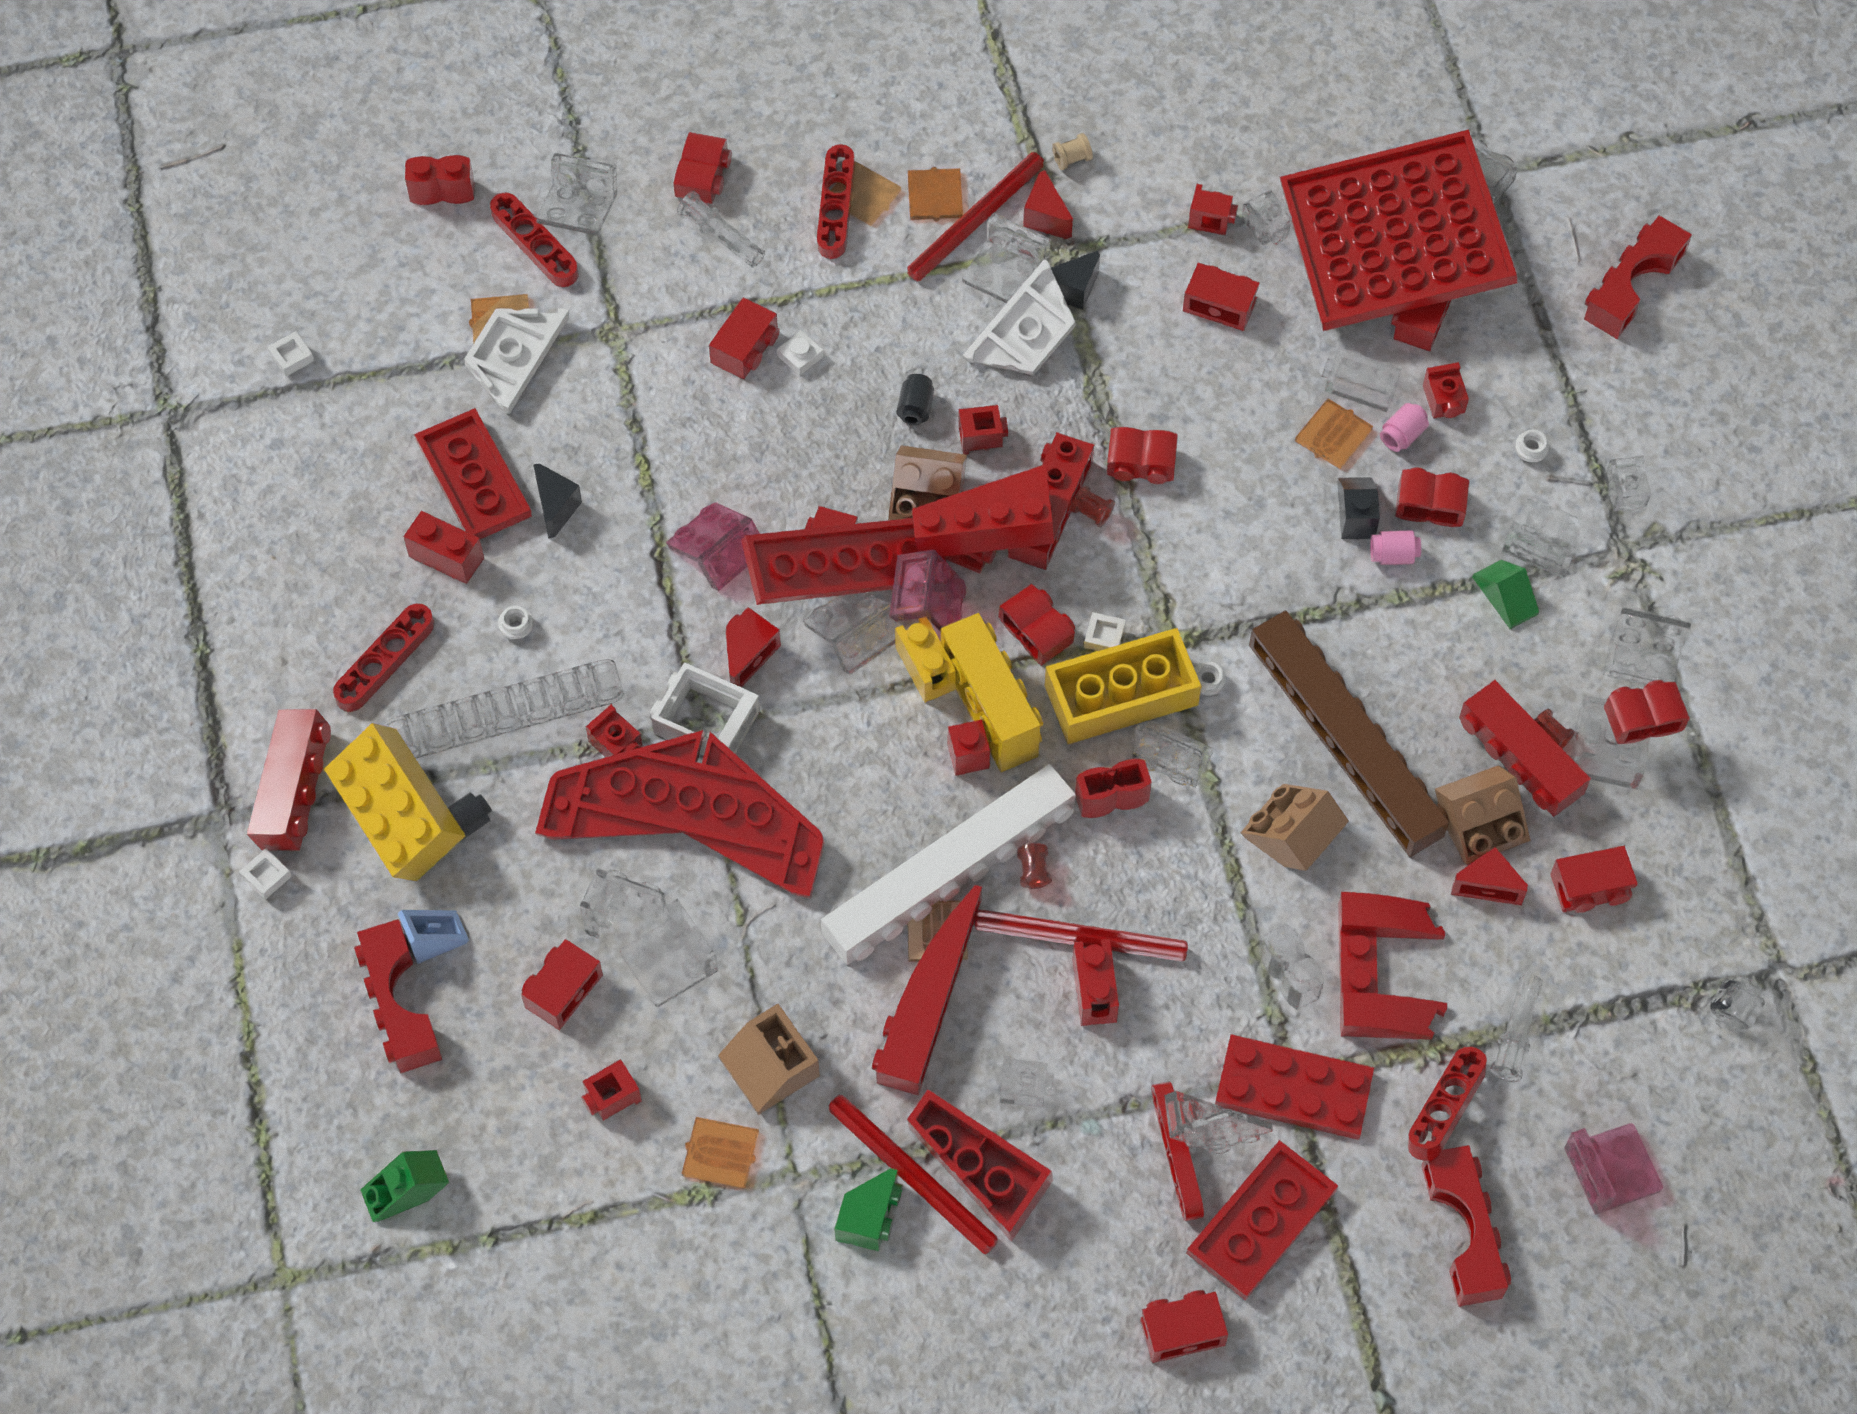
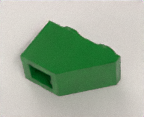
(404, 1184)
(866, 1209)

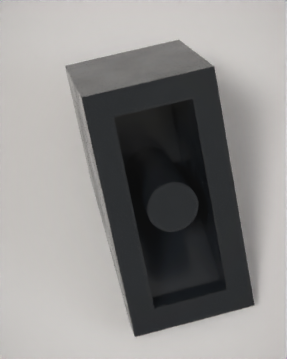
(1358, 507)

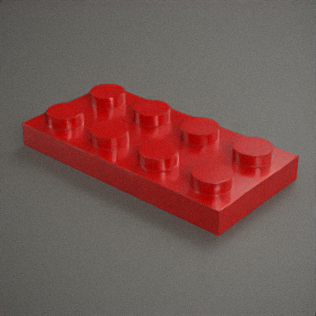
(473, 475)
(1294, 1087)
(1262, 1220)

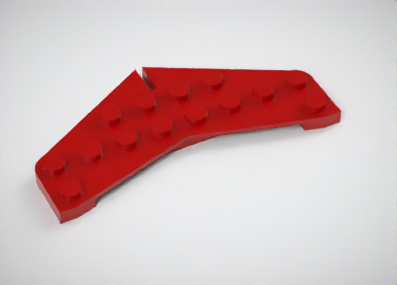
(670, 792)

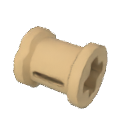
(1072, 151)

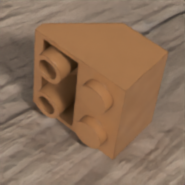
(923, 478)
(1484, 813)
(1295, 825)
(769, 1059)

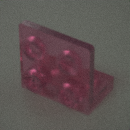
(715, 543)
(926, 589)
(1612, 1167)

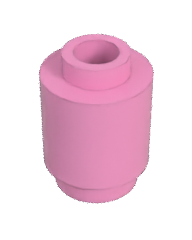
(1404, 427)
(1395, 547)

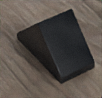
(1077, 278)
(558, 498)

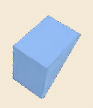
(432, 932)

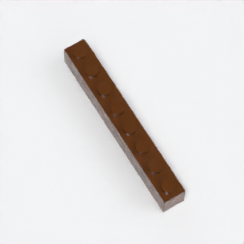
(1349, 733)

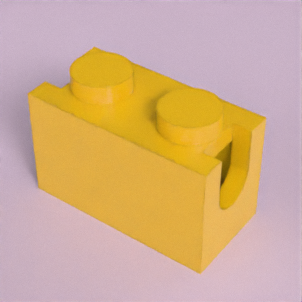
(925, 658)

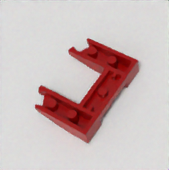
(1362, 1009)

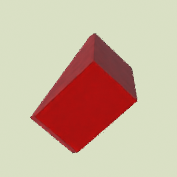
(1046, 209)
(1491, 880)

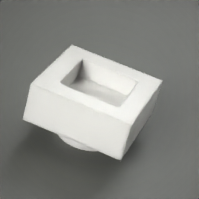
(290, 353)
(800, 353)
(1104, 632)
(265, 874)

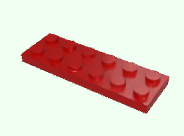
(826, 560)

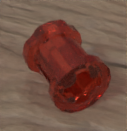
(1092, 506)
(1554, 728)
(1032, 877)

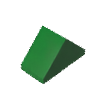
(1508, 591)

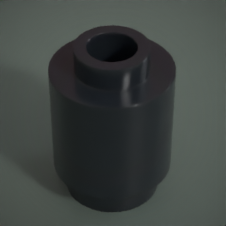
(915, 399)
(471, 813)

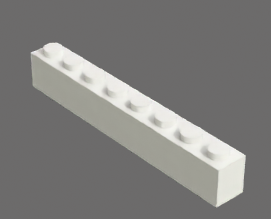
(948, 865)

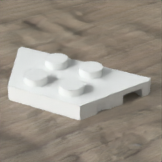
(1026, 327)
(512, 351)

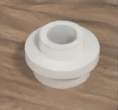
(1532, 438)
(515, 614)
(1212, 671)

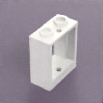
(690, 677)

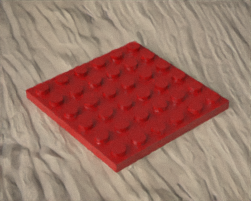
(1397, 230)

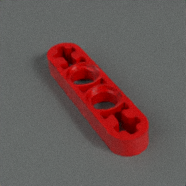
(837, 201)
(530, 242)
(379, 654)
(1451, 1104)
(1178, 1159)

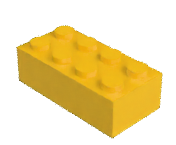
(1122, 685)
(992, 692)
(394, 802)

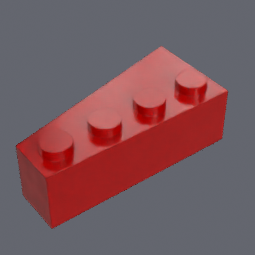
(988, 517)
(986, 1166)

